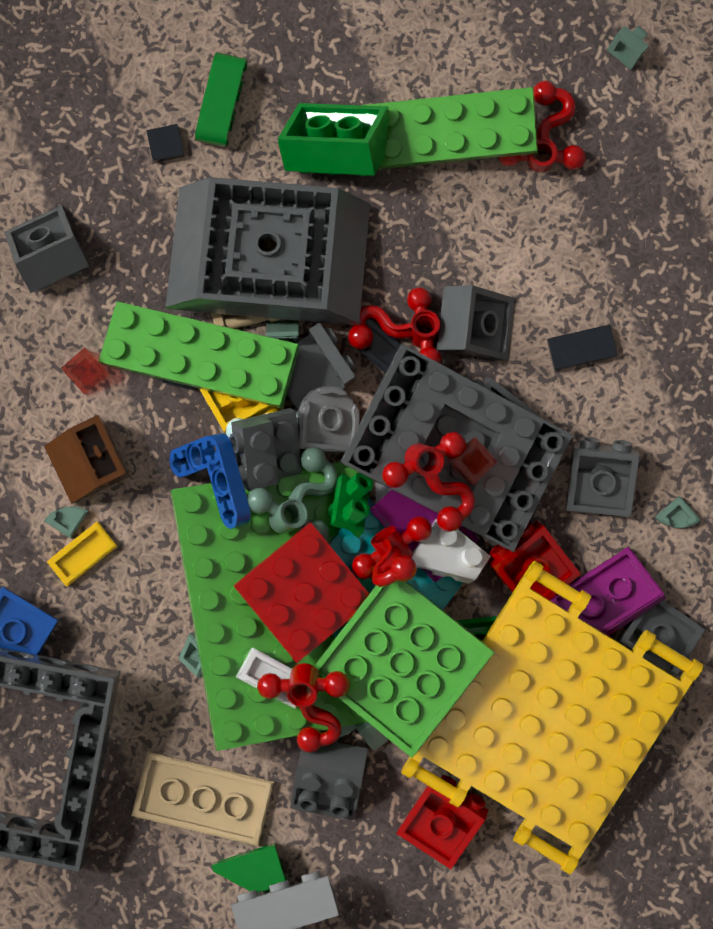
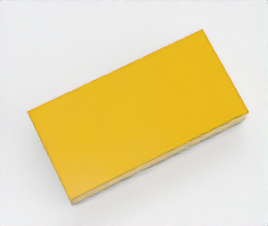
(82, 554)

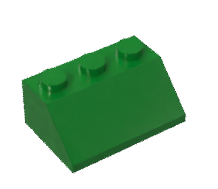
(334, 139)

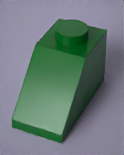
(253, 868)

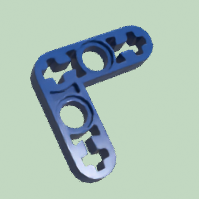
(220, 464)

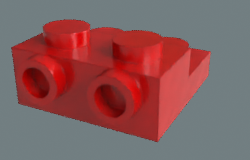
(534, 545)
(440, 826)

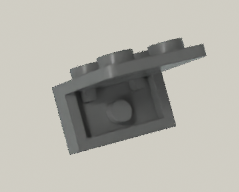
(319, 365)

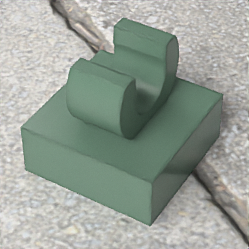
(628, 46)

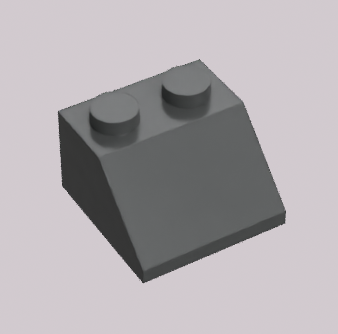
(46, 249)
(475, 322)

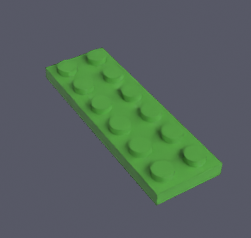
(460, 128)
(199, 354)

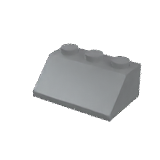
(288, 905)

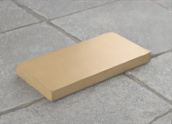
(202, 798)

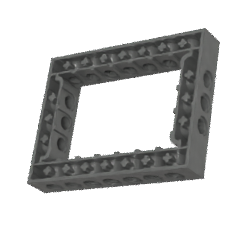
(67, 839)

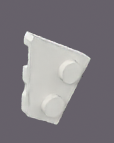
(450, 555)

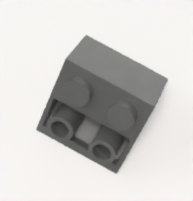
(329, 780)

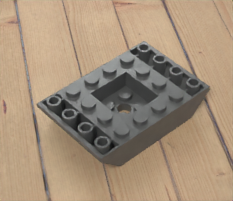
(307, 277)
(427, 400)

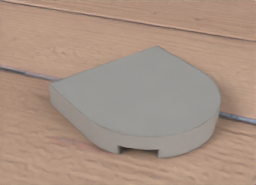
(327, 419)

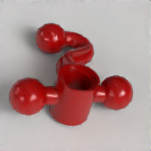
(573, 156)
(419, 301)
(451, 445)
(392, 556)
(335, 684)

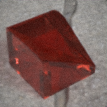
(84, 370)
(473, 461)

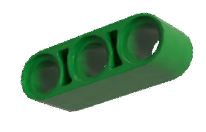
(219, 99)

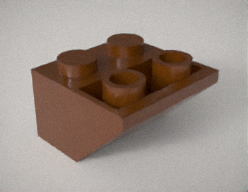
(86, 459)

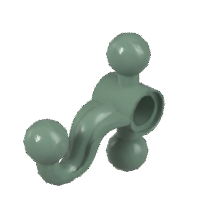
(261, 500)

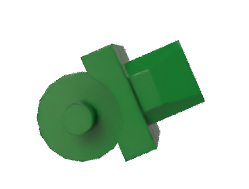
(351, 503)

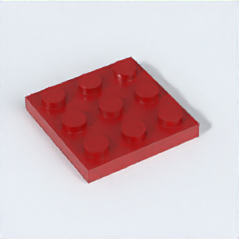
(302, 592)

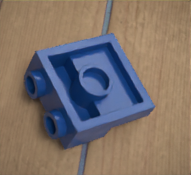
(23, 624)

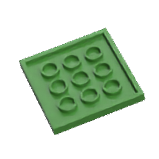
(404, 663)

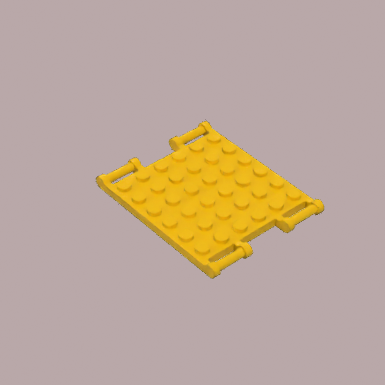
(554, 718)

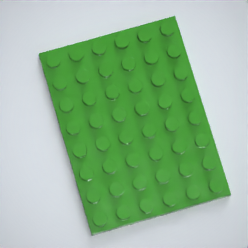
(228, 626)

